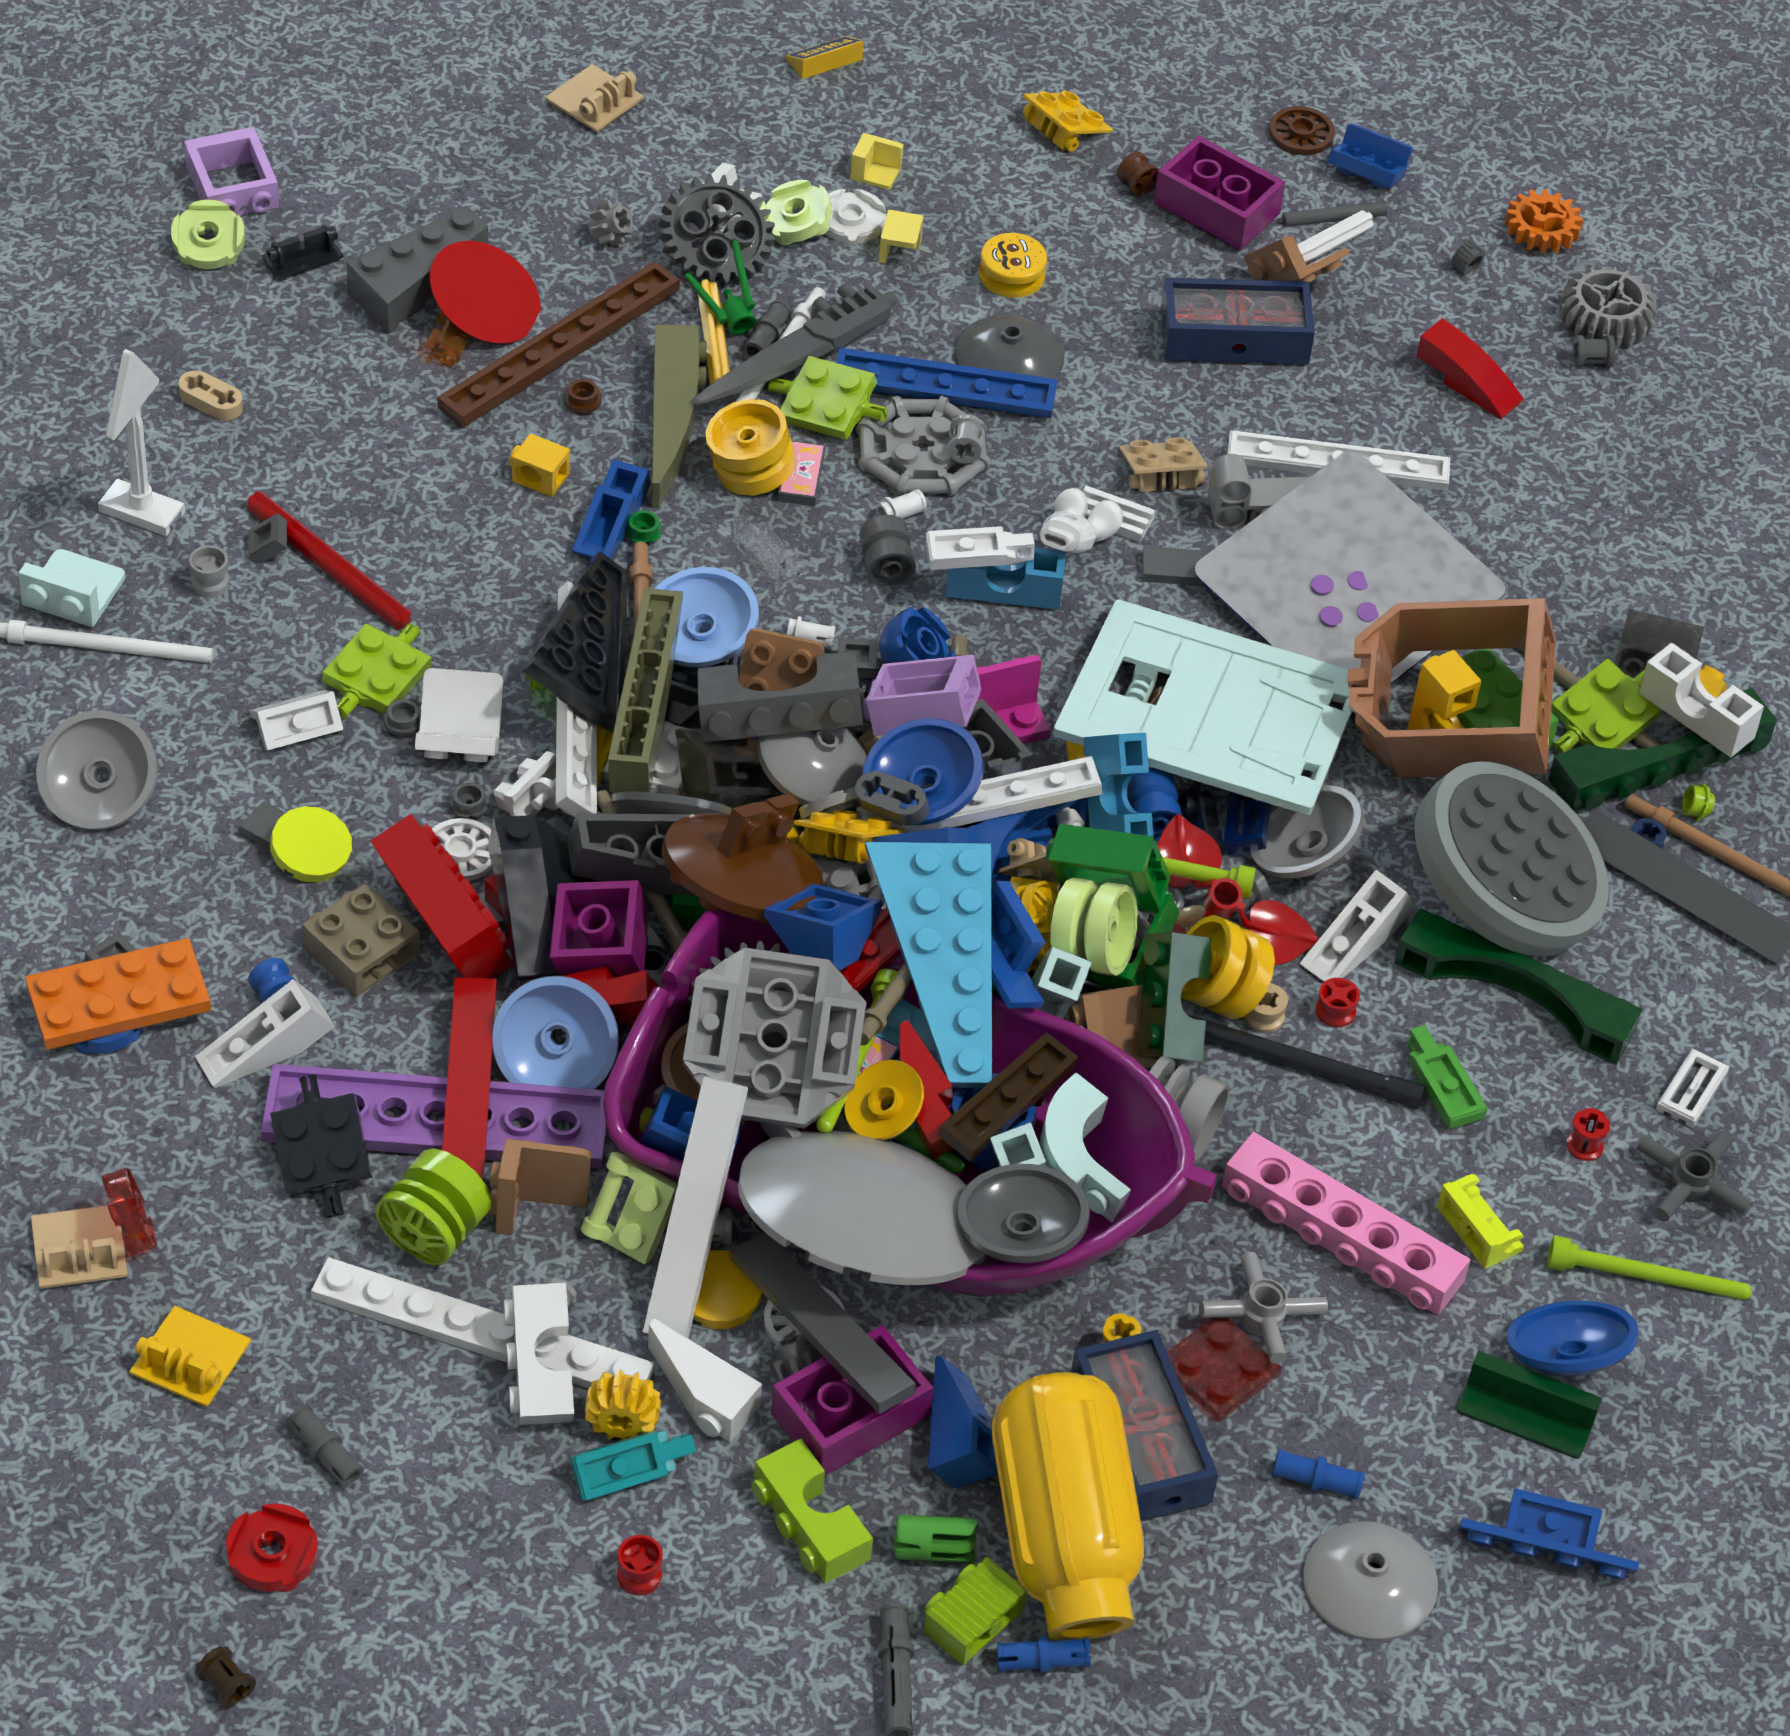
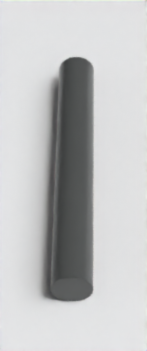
(1332, 213)

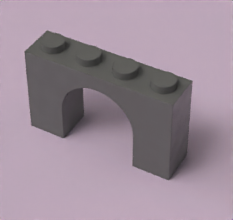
(738, 712)

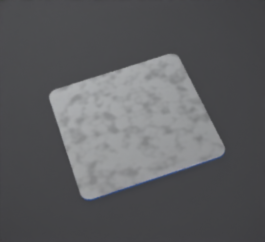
(1331, 526)

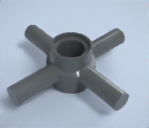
(1694, 1175)

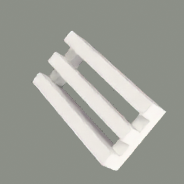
(1132, 513)
(1679, 1110)

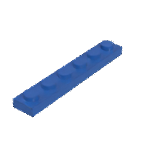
(959, 383)

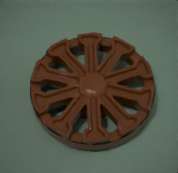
(1301, 130)

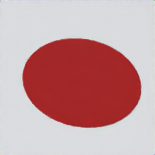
(484, 291)

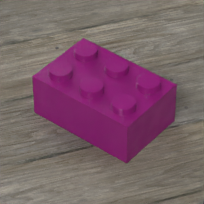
(1219, 192)
(836, 1418)

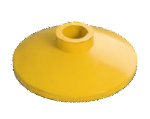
(875, 1090)

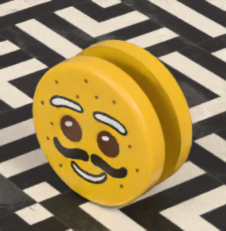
(1013, 265)

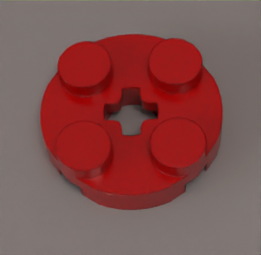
(272, 1571)

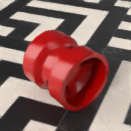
(635, 1556)

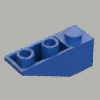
(960, 1429)

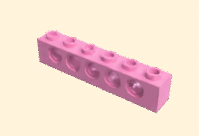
(1286, 1186)

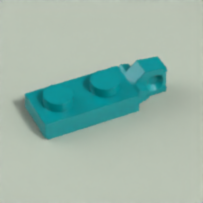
(628, 1462)

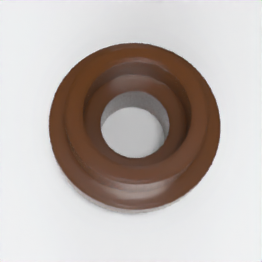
(583, 396)

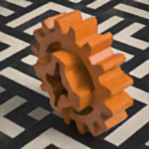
(1543, 221)

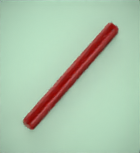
(333, 563)

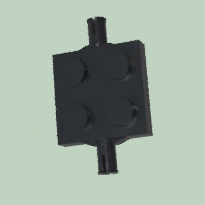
(321, 1145)

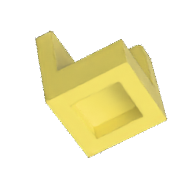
(876, 161)
(900, 230)

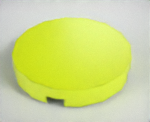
(311, 844)

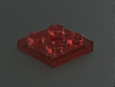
(1221, 1367)

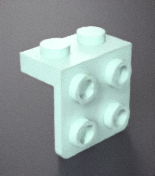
(70, 586)

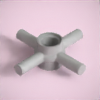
(1263, 1307)

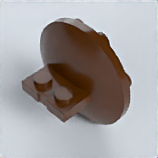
(741, 858)

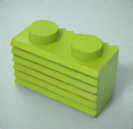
(974, 1610)

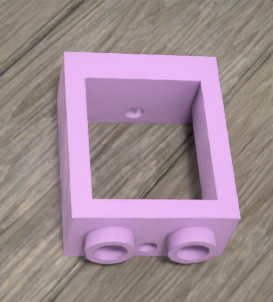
(226, 151)
(922, 690)

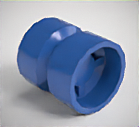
(1154, 794)

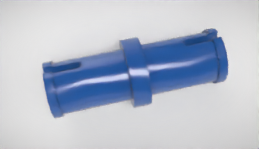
(1318, 1474)
(1043, 1654)

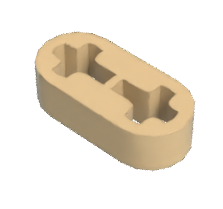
(210, 395)

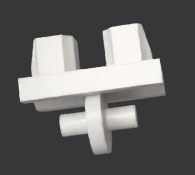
(533, 788)

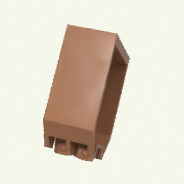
(1455, 627)

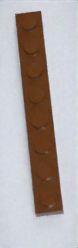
(558, 344)

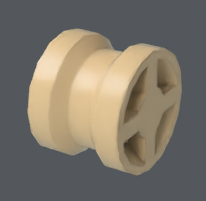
(1270, 1011)

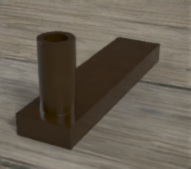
(1008, 1096)

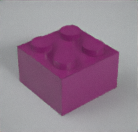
(600, 927)

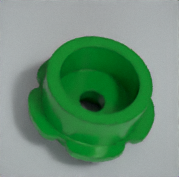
(644, 527)

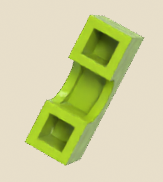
(826, 1541)

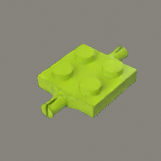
(828, 397)
(376, 669)
(1603, 709)

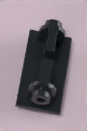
(293, 256)
(1201, 811)

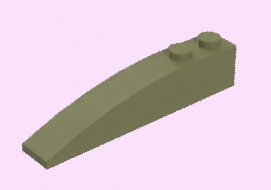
(675, 385)
(645, 692)

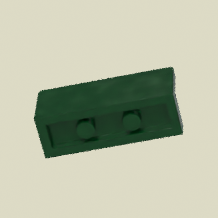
(1529, 1405)

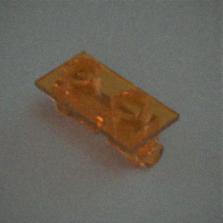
(444, 343)

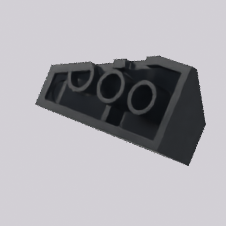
(527, 867)

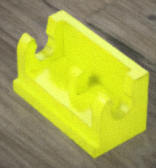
(1477, 1222)

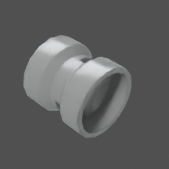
(209, 571)

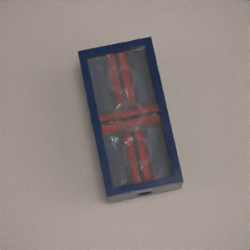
(1237, 320)
(1162, 1436)

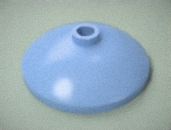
(712, 603)
(525, 1029)

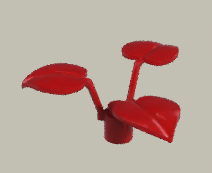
(1277, 922)

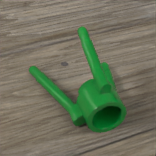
(735, 310)

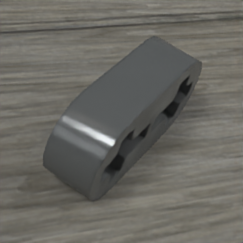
(889, 803)

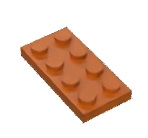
(117, 993)

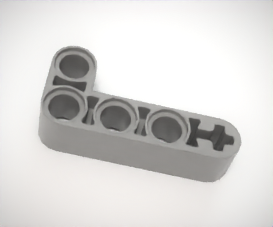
(1239, 500)

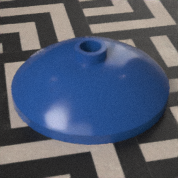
(928, 754)
(1572, 1337)

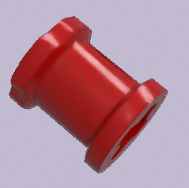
(1594, 1137)

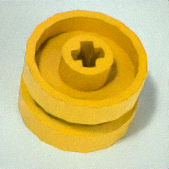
(750, 447)
(1237, 972)

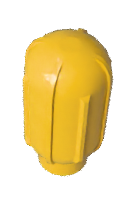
(1070, 1501)

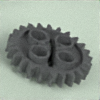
(696, 207)

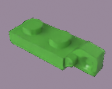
(1444, 1079)

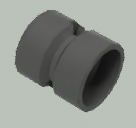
(887, 550)

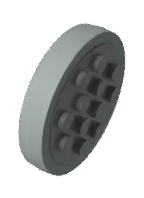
(1511, 859)

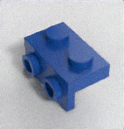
(1371, 156)

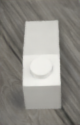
(1359, 928)
(267, 1035)
(710, 1388)

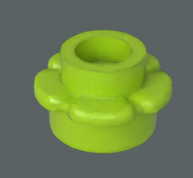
(1697, 801)

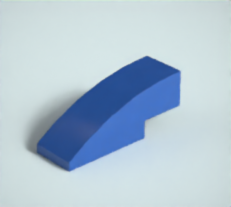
(611, 508)

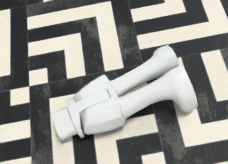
(1071, 531)

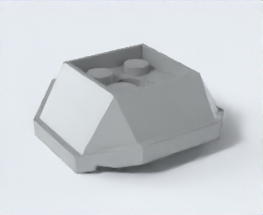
(786, 995)

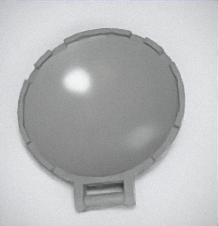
(858, 1204)

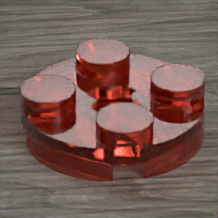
(129, 1211)

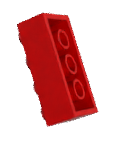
(444, 899)

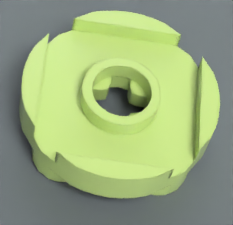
(809, 222)
(211, 253)

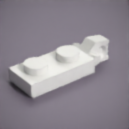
(977, 547)

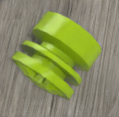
(433, 1206)

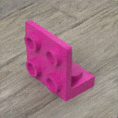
(1012, 694)

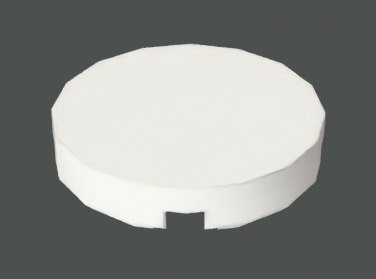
(860, 221)

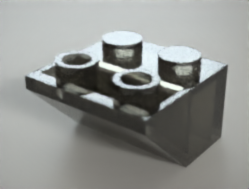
(1648, 634)
(722, 769)

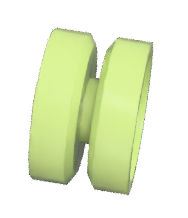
(1096, 923)

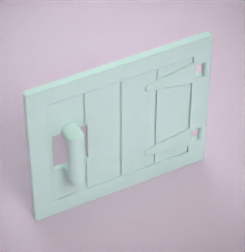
(1228, 713)

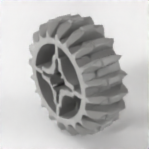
(1608, 304)

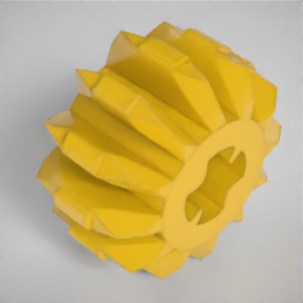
(622, 1405)

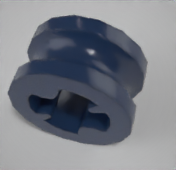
(1651, 827)

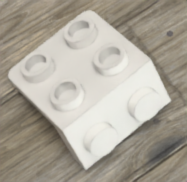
(460, 714)

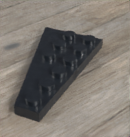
(585, 644)

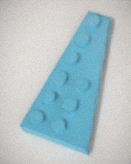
(943, 927)

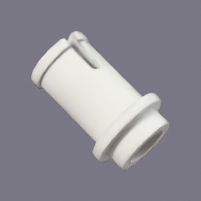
(903, 505)
(812, 631)

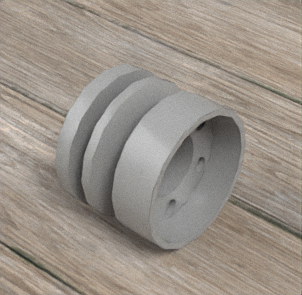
(1200, 1104)

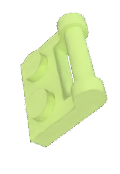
(644, 1211)

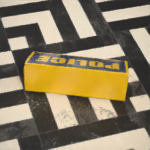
(826, 56)

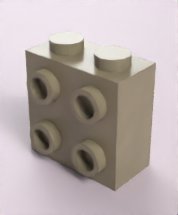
(361, 939)

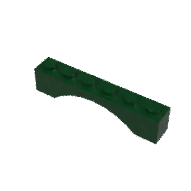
(1596, 773)
(1446, 950)

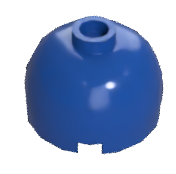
(914, 637)

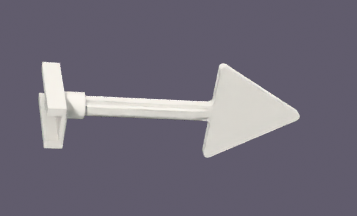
(136, 500)

